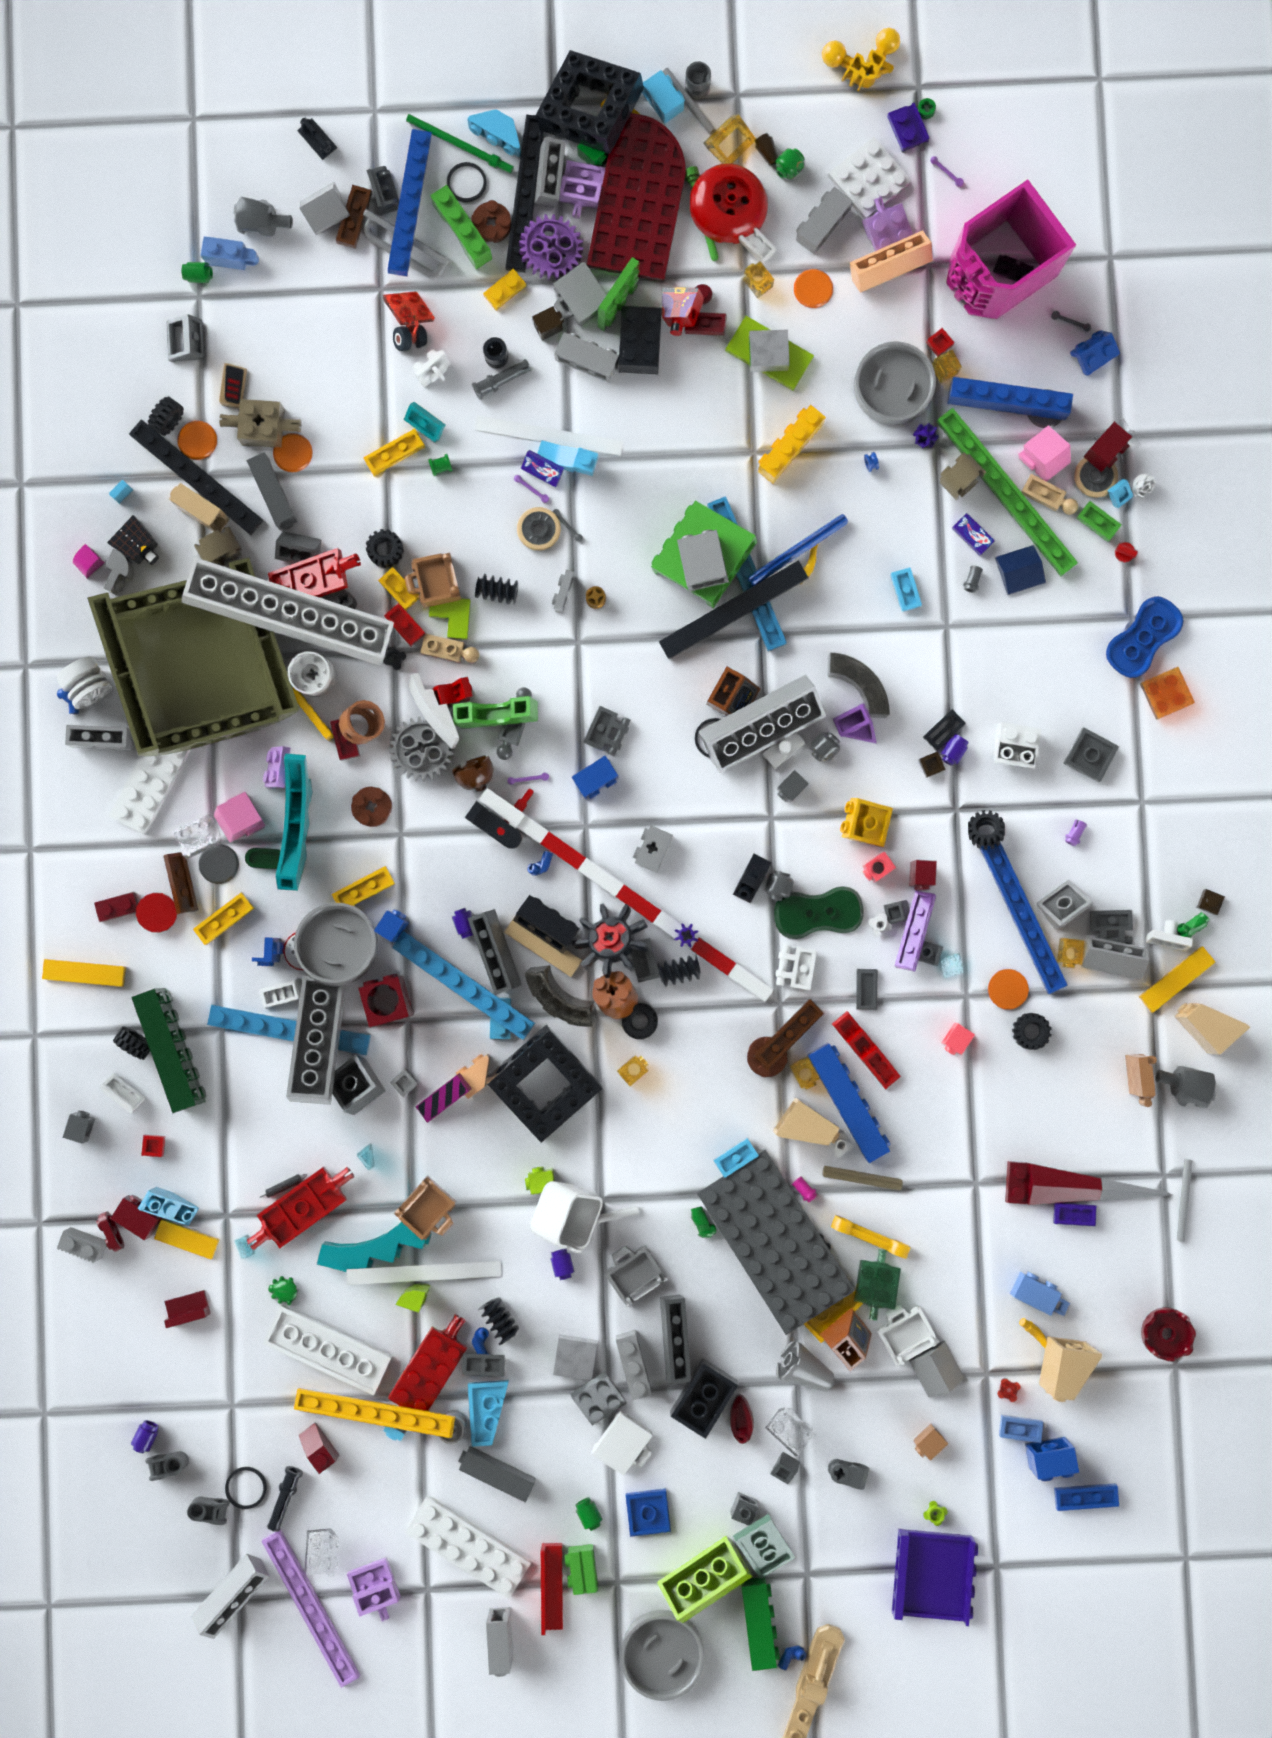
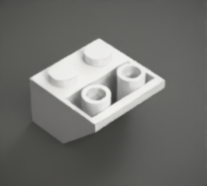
(1016, 745)

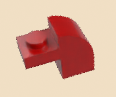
(453, 693)

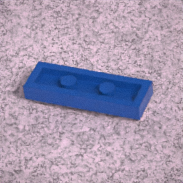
(1086, 1497)

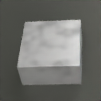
(768, 350)
(575, 1357)

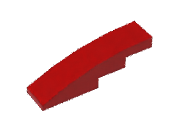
(866, 1050)

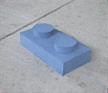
(1020, 1428)

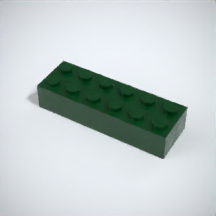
(169, 1049)

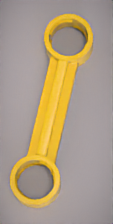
(850, 1228)

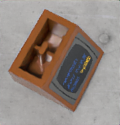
(732, 692)
(848, 1339)

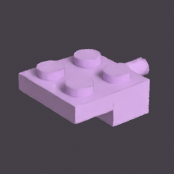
(581, 186)
(887, 225)
(374, 1588)

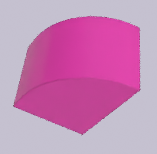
(87, 561)

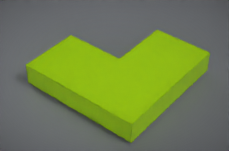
(458, 615)

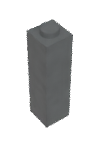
(272, 491)
(496, 1473)

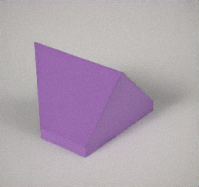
(856, 724)

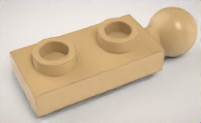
(1048, 495)
(448, 649)

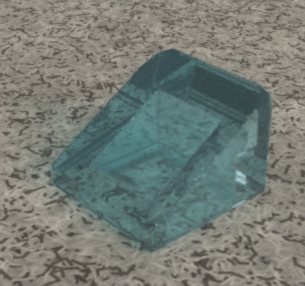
(951, 965)
(366, 1156)
(243, 1247)

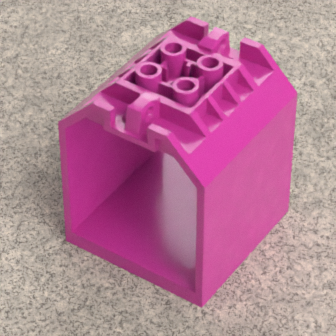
(1037, 230)

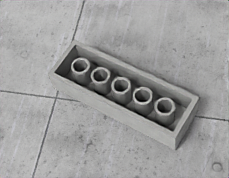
(762, 723)
(316, 1042)

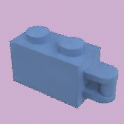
(227, 253)
(1039, 1295)

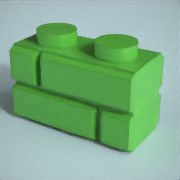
(582, 1569)

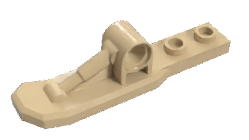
(814, 1679)

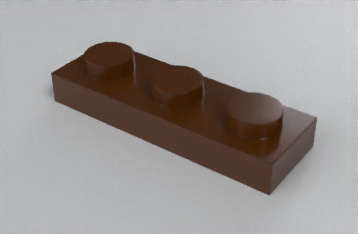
(352, 225)
(180, 883)

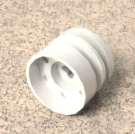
(304, 666)
(83, 682)

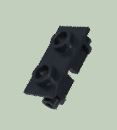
(316, 138)
(1010, 269)

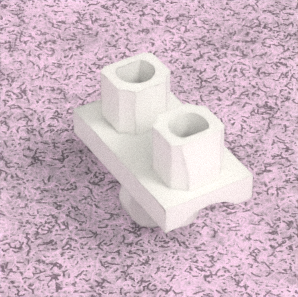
(433, 368)

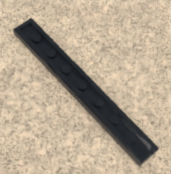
(525, 191)
(196, 477)
(733, 609)

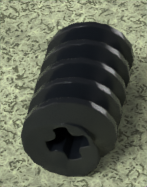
(496, 589)
(679, 971)
(499, 1319)

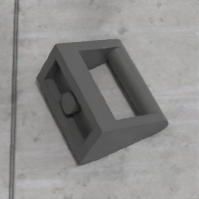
(191, 335)

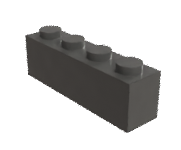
(494, 951)
(675, 1339)

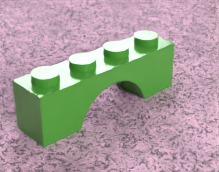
(462, 226)
(483, 715)

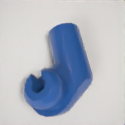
(64, 695)
(541, 866)
(479, 1339)
(791, 1653)

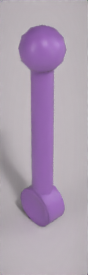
(958, 181)
(544, 498)
(545, 776)

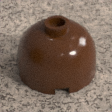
(475, 773)

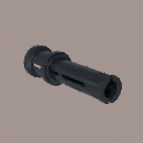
(287, 1489)

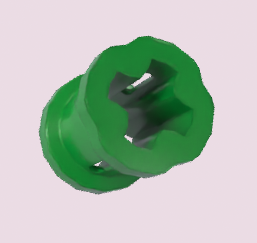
(440, 465)

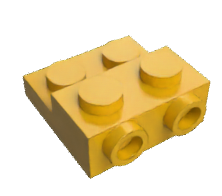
(866, 822)

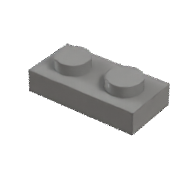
(559, 600)

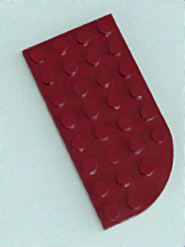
(639, 200)

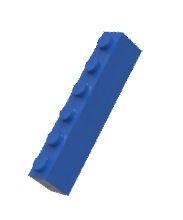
(1010, 398)
(848, 1102)

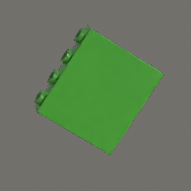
(734, 541)

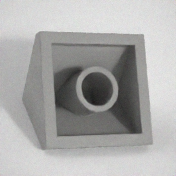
(324, 208)
(1064, 904)
(937, 1370)

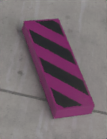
(443, 1097)

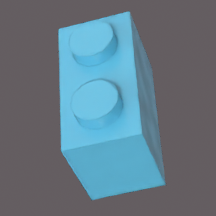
(663, 96)

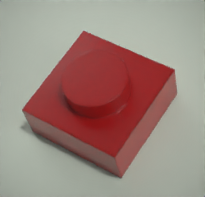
(940, 342)
(153, 1145)

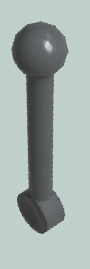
(1056, 315)
(578, 537)

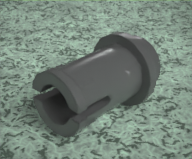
(971, 584)

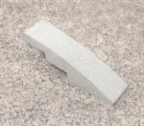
(435, 714)

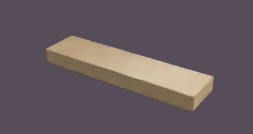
(565, 962)

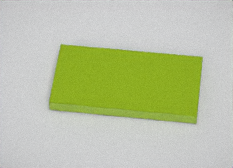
(798, 357)

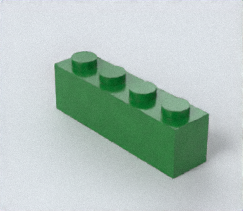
(758, 1624)

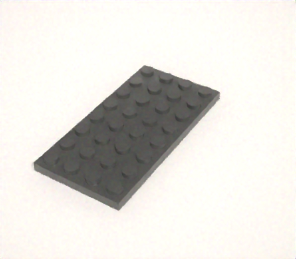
(776, 1242)

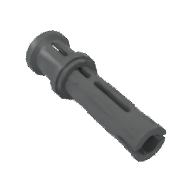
(493, 383)

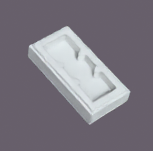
(758, 245)
(122, 1093)

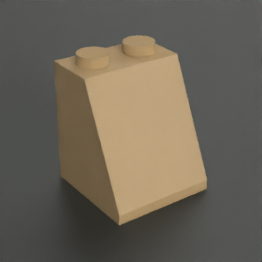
(1210, 1027)
(806, 1125)
(1067, 1367)

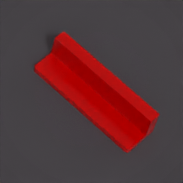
(551, 1587)

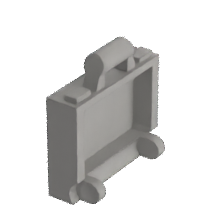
(580, 293)
(635, 1274)

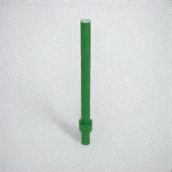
(493, 160)

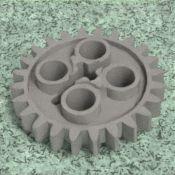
(427, 766)

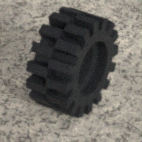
(165, 416)
(376, 539)
(986, 819)
(647, 1031)
(1040, 1040)
(132, 1043)

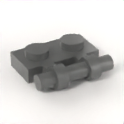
(601, 727)
(1112, 921)

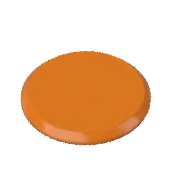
(813, 288)
(197, 440)
(294, 453)
(1008, 989)

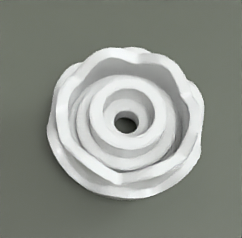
(1143, 484)

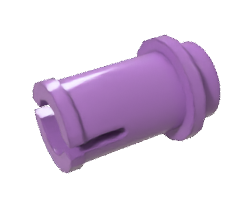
(1075, 832)

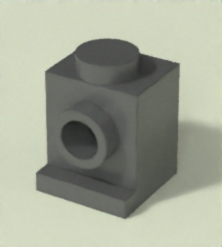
(934, 956)

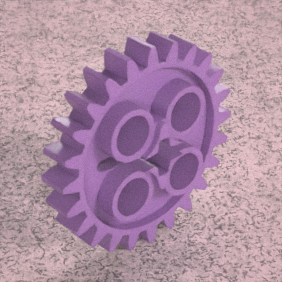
(561, 234)

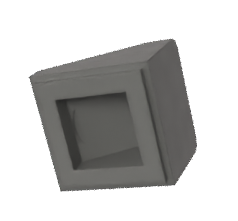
(897, 911)
(785, 1468)

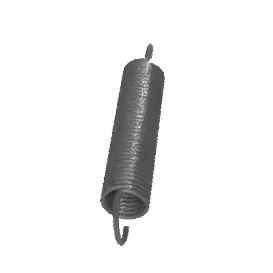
(283, 1185)

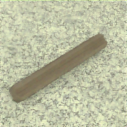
(862, 1178)

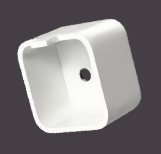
(566, 1215)

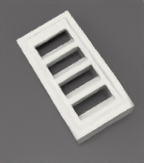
(293, 989)

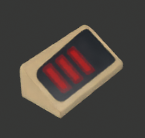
(232, 385)

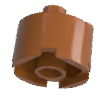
(615, 995)

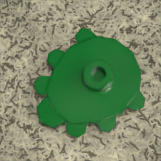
(284, 1290)

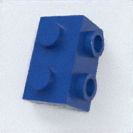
(1096, 351)
(272, 949)

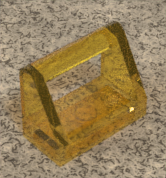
(732, 123)

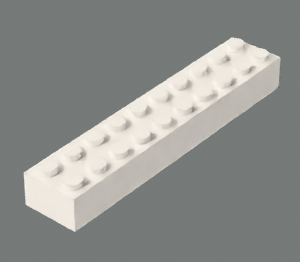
(287, 611)

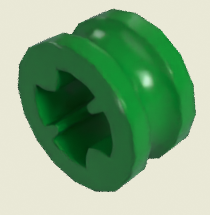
(931, 105)

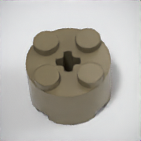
(961, 476)
(219, 547)

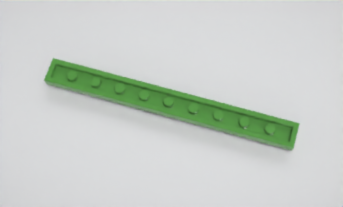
(1008, 493)

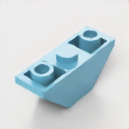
(497, 130)
(168, 1206)

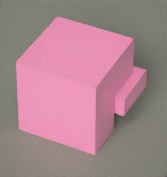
(1046, 453)
(238, 817)

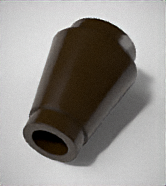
(767, 149)

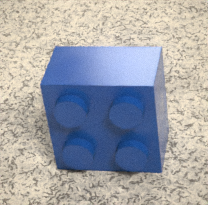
(1052, 1458)

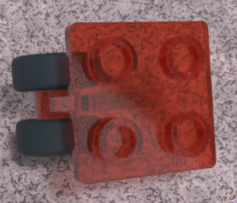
(409, 311)

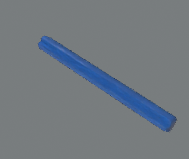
(797, 550)

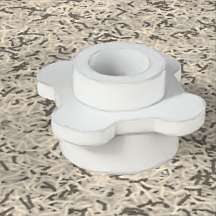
(874, 923)
(846, 1146)

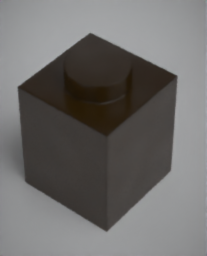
(548, 323)

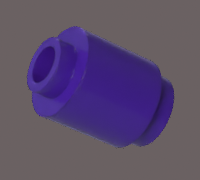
(954, 750)
(461, 922)
(562, 1264)
(145, 1436)

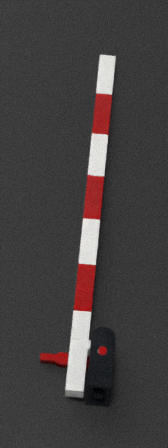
(506, 833)

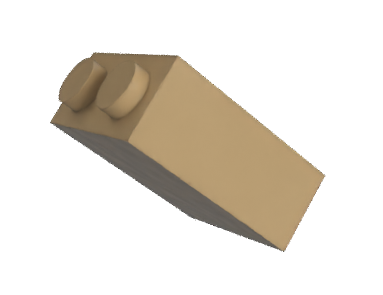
(198, 508)

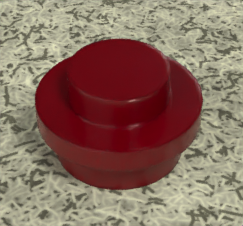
(706, 292)

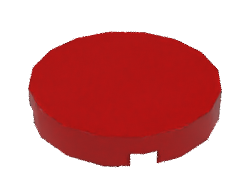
(156, 912)

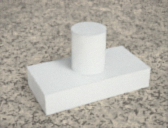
(783, 750)
(1169, 938)

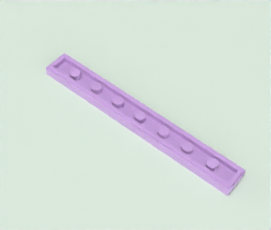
(311, 1608)

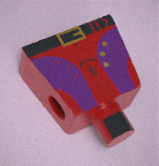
(681, 308)

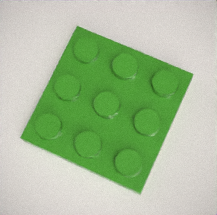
(616, 297)

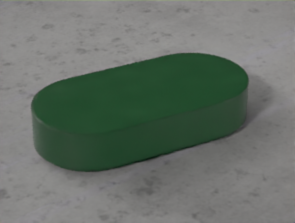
(262, 858)

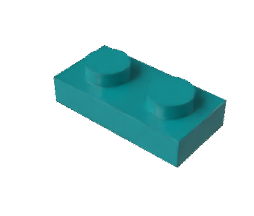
(424, 422)

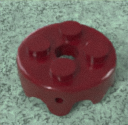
(1182, 1335)

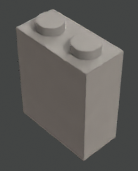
(702, 560)
(499, 1641)

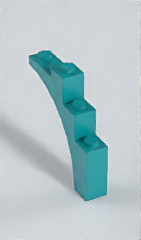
(296, 822)
(359, 1254)

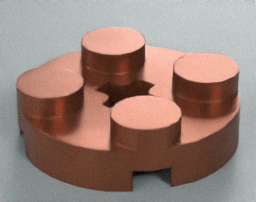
(495, 211)
(381, 812)
(757, 1067)

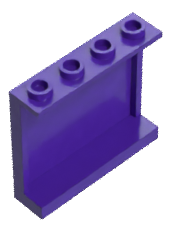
(934, 1575)

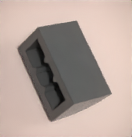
(296, 547)

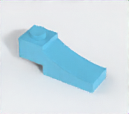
(570, 458)

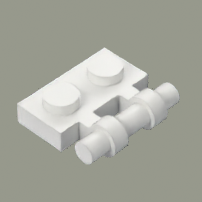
(802, 968)

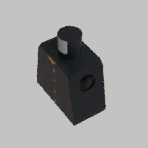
(135, 542)

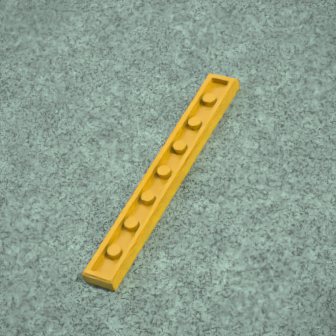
(374, 1412)

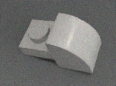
(120, 569)

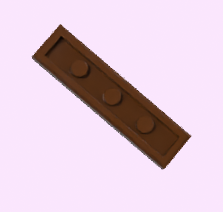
(788, 1034)

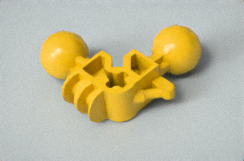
(887, 43)

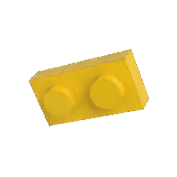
(504, 289)
(396, 586)

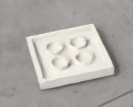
(868, 175)

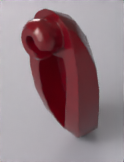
(741, 1419)

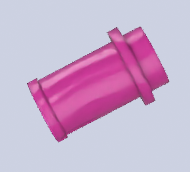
(804, 1189)

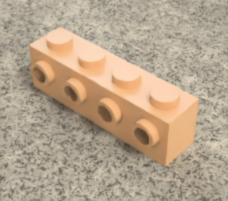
(891, 261)

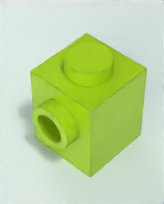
(538, 1179)

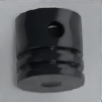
(495, 352)

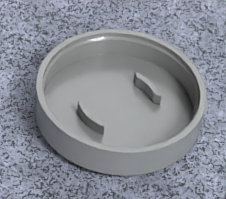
(894, 383)
(336, 944)
(662, 1656)

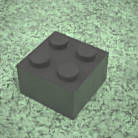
(356, 1085)

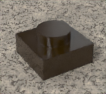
(931, 764)
(1210, 902)

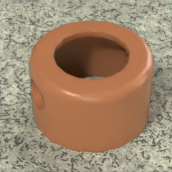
(375, 722)

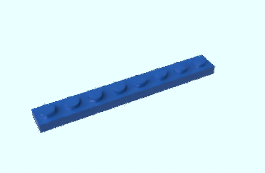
(409, 203)
(1024, 918)

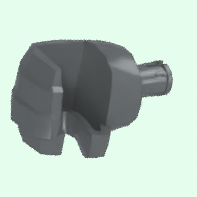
(258, 217)
(1190, 1085)

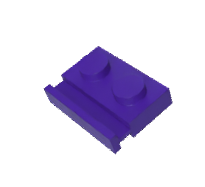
(908, 127)

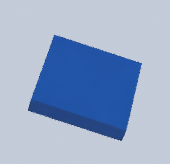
(648, 1512)

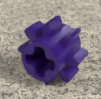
(925, 435)
(680, 937)

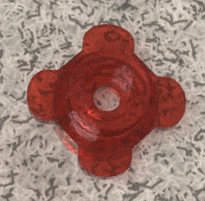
(1005, 1384)

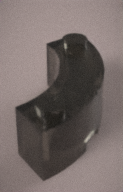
(863, 679)
(557, 1001)

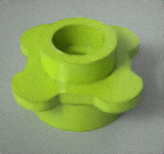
(936, 1519)

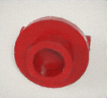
(1125, 552)

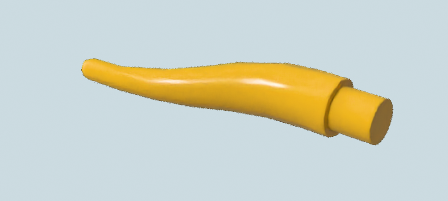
(811, 561)
(1034, 1330)

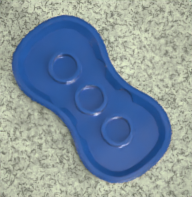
(1154, 625)

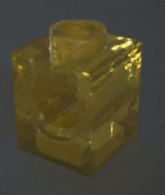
(758, 287)
(946, 366)
(1076, 945)
(801, 1064)
(629, 1078)

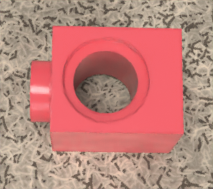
(886, 863)
(957, 1039)

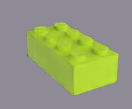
(704, 1579)

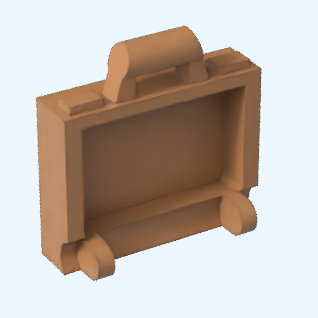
(435, 580)
(1141, 1077)
(426, 1208)

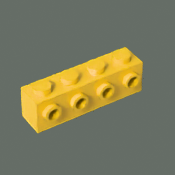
(791, 444)

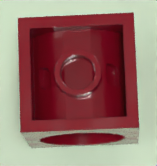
(375, 1016)

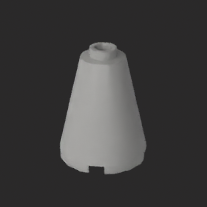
(804, 1369)

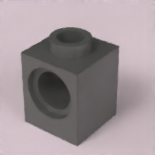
(792, 787)
(79, 1127)
(744, 1509)

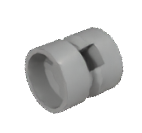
(459, 1427)

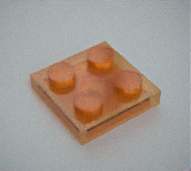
(1167, 693)

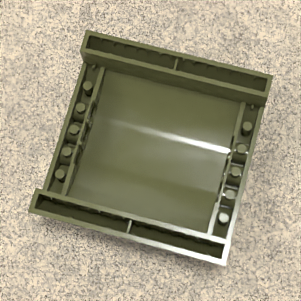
(190, 671)

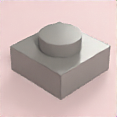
(404, 1083)

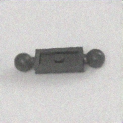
(511, 733)

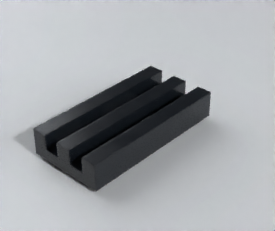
(931, 742)

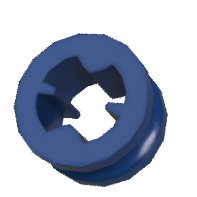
(871, 461)

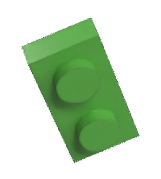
(1098, 521)

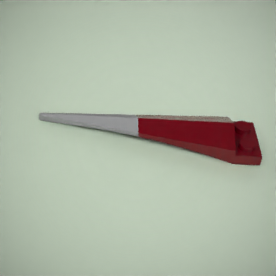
(1045, 1185)

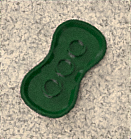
(834, 911)

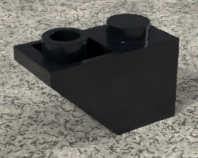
(752, 878)

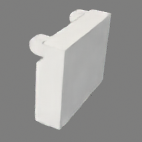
(906, 1334)
(623, 1444)

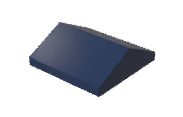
(1021, 569)

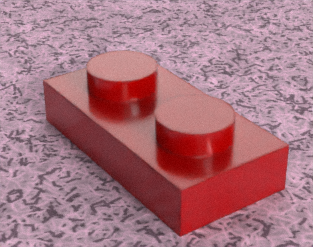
(405, 624)

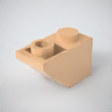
(476, 1074)

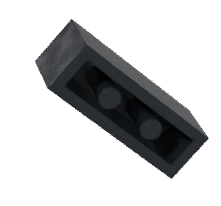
(546, 924)

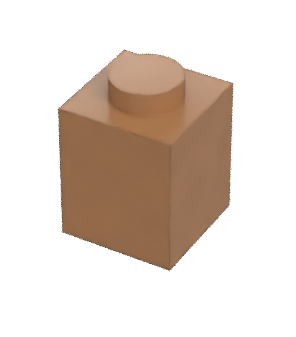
(929, 1442)

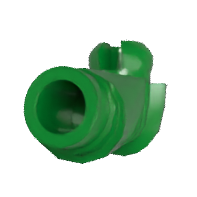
(1193, 926)
(700, 1220)

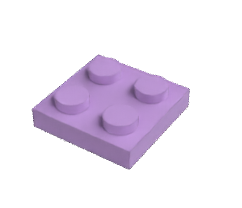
(275, 774)

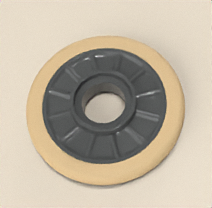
(1094, 488)
(538, 516)

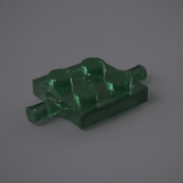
(877, 1284)

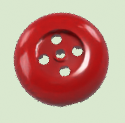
(712, 216)

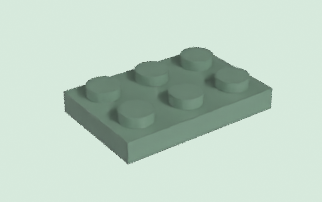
(764, 1546)

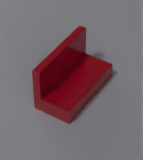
(186, 1309)

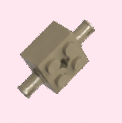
(254, 413)

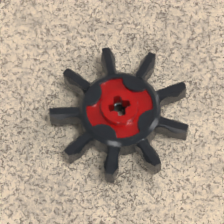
(615, 950)

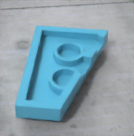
(485, 1409)

